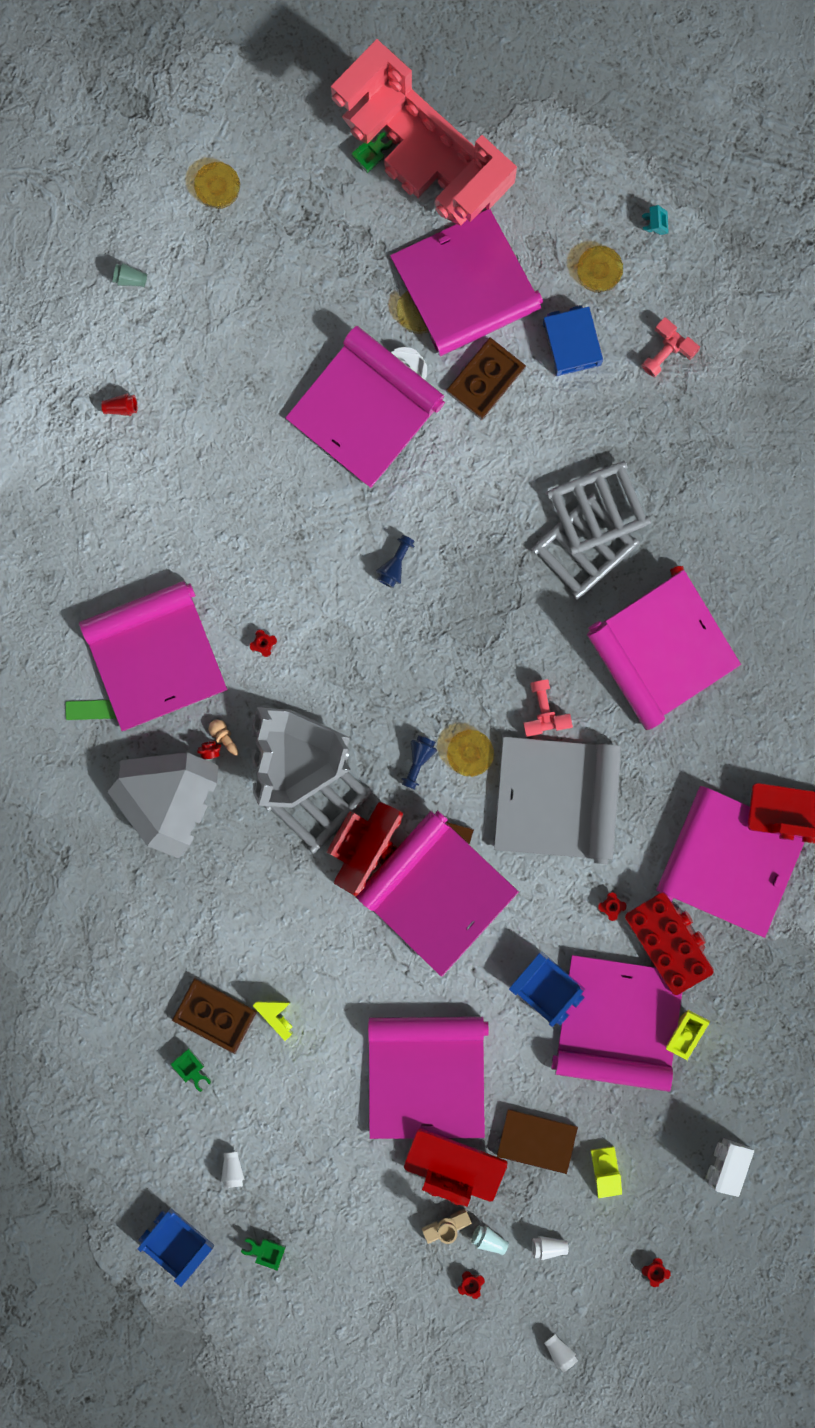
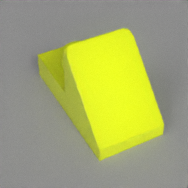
(270, 1011)
(687, 1034)
(606, 1172)

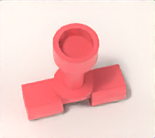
(673, 343)
(546, 720)

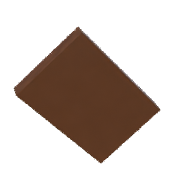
(486, 378)
(214, 1015)
(537, 1141)

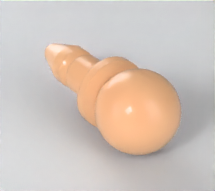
(218, 730)

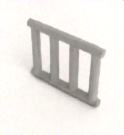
(598, 477)
(595, 575)
(330, 826)

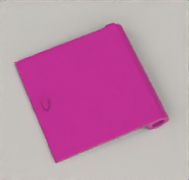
(466, 282)
(365, 405)
(661, 649)
(152, 654)
(727, 866)
(435, 891)
(619, 1026)
(426, 1076)

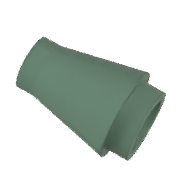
(128, 276)

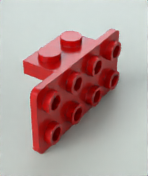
(783, 812)
(361, 844)
(671, 942)
(454, 1168)

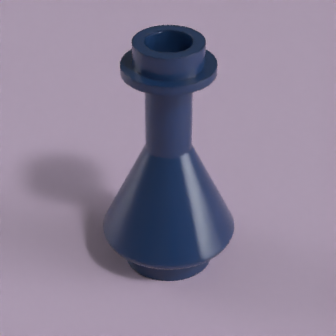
(391, 571)
(422, 751)

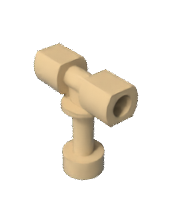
(447, 1228)

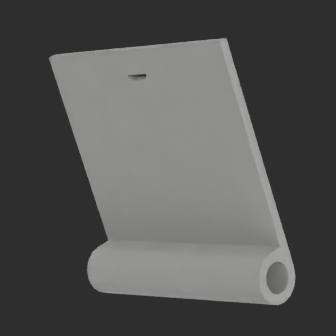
(559, 798)

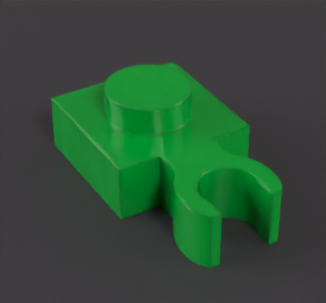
(371, 154)
(189, 1067)
(268, 1253)

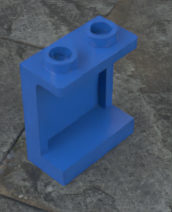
(573, 340)
(548, 989)
(175, 1245)

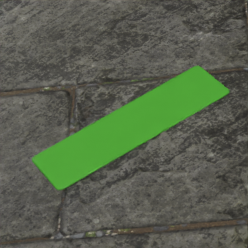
(89, 710)

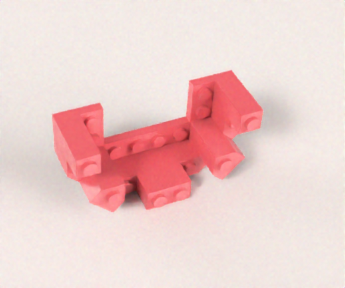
(381, 96)

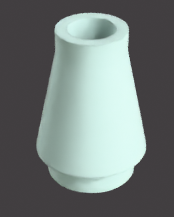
(487, 1240)

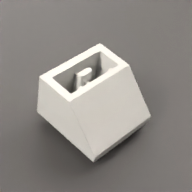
(730, 1167)

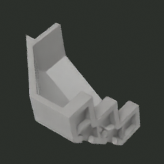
(294, 757)
(164, 797)

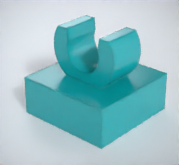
(658, 220)

